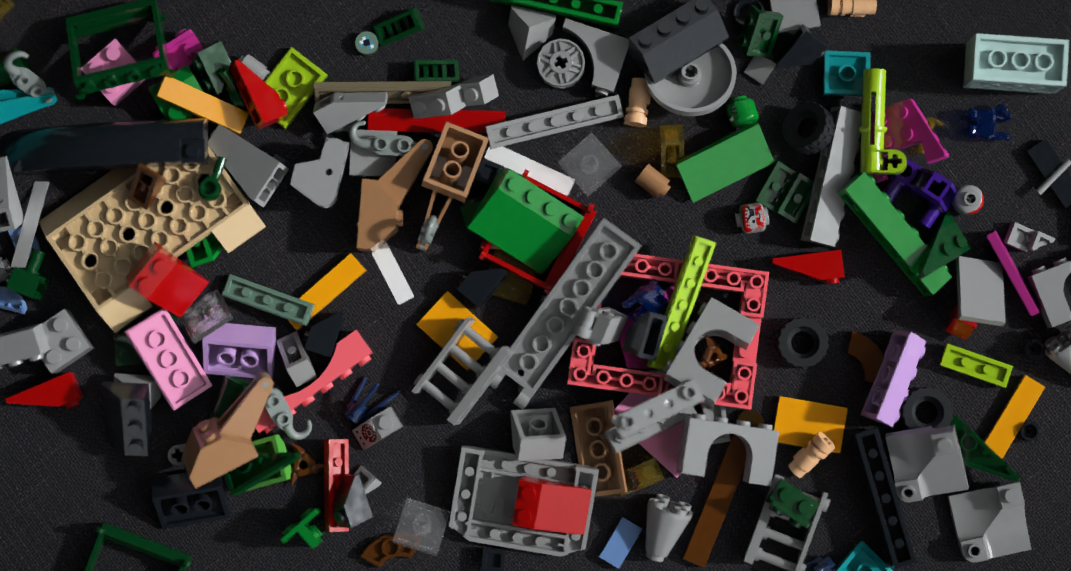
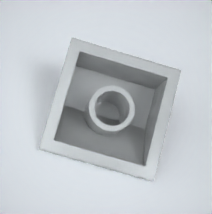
(537, 434)

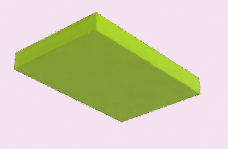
(294, 82)

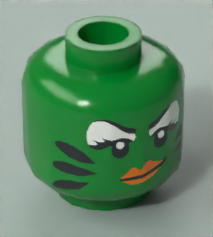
(742, 112)

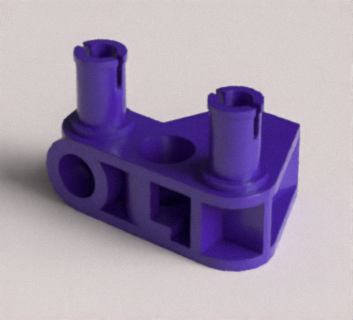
(918, 183)

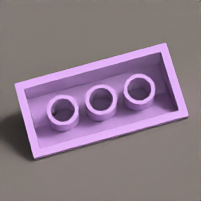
(897, 372)

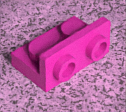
(180, 49)

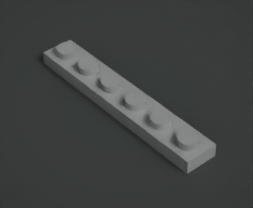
(554, 122)

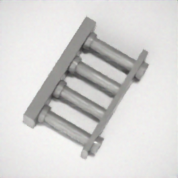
(485, 374)
(653, 416)
(763, 531)

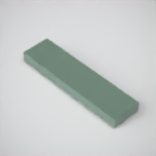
(268, 300)

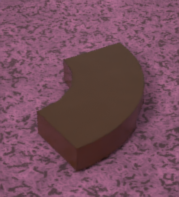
(866, 353)
(384, 549)

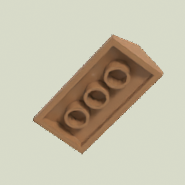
(594, 450)

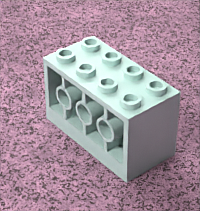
(1016, 63)

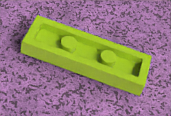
(976, 365)

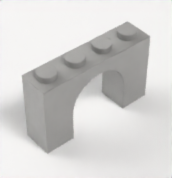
(1049, 292)
(714, 320)
(700, 433)

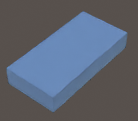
(620, 542)

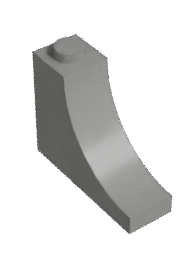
(606, 53)

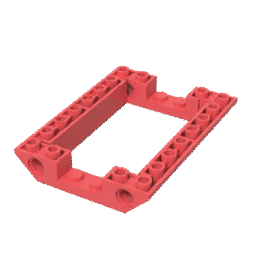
(739, 390)

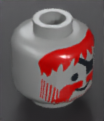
(967, 208)
(752, 218)

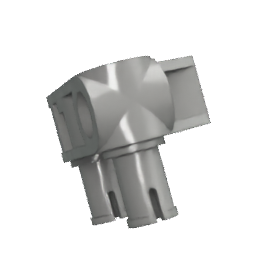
(311, 176)

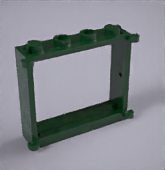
(111, 19)
(138, 543)

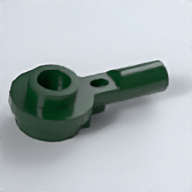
(232, 89)
(210, 187)

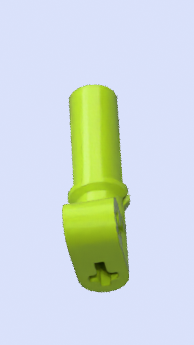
(872, 155)

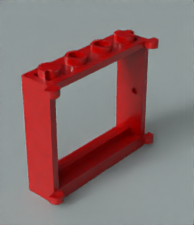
(566, 254)

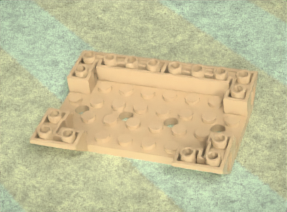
(102, 212)

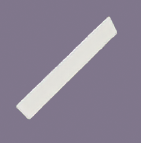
(537, 171)
(30, 224)
(392, 274)

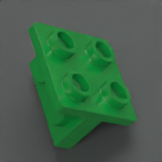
(310, 534)

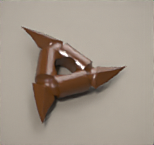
(712, 349)
(312, 466)

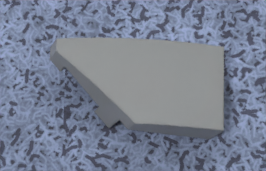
(1026, 238)

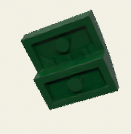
(785, 192)

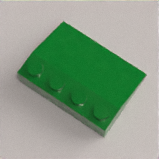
(524, 220)

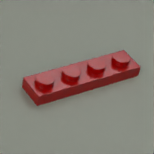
(335, 466)

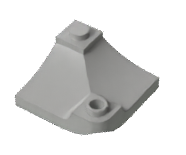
(926, 462)
(991, 521)

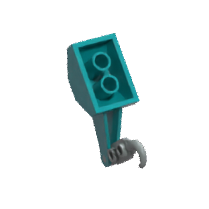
(31, 95)

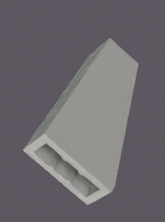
(249, 166)

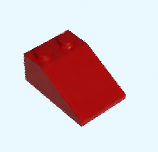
(166, 280)
(551, 506)

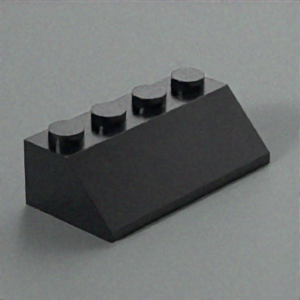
(678, 39)

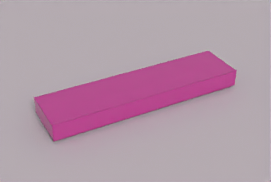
(1013, 273)

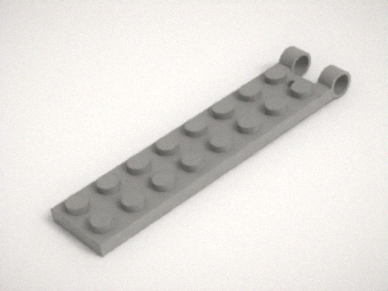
(551, 327)

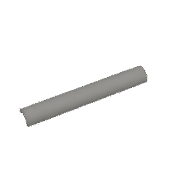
(1054, 176)

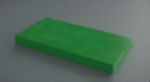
(724, 162)

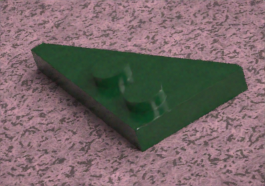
(944, 247)
(979, 454)
(257, 470)

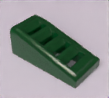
(419, 26)
(416, 64)

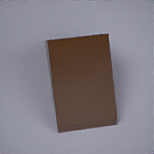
(145, 186)

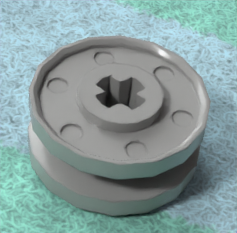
(566, 51)

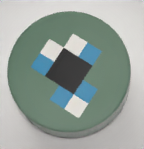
(366, 43)

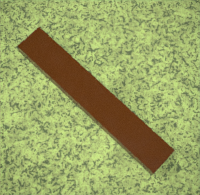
(717, 503)

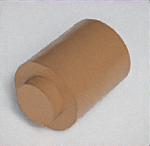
(653, 182)

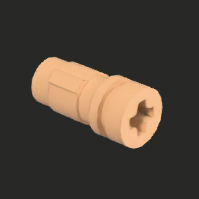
(853, 7)
(638, 100)
(809, 457)

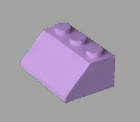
(240, 350)

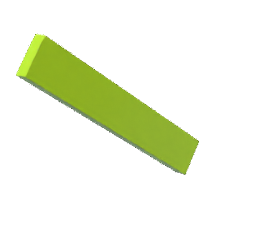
(683, 298)

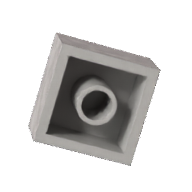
(65, 341)

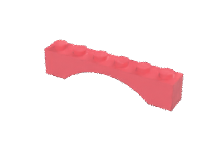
(348, 353)

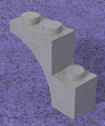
(451, 99)

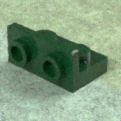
(759, 32)
(793, 503)

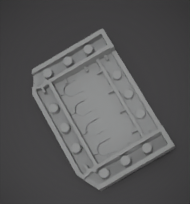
(488, 494)

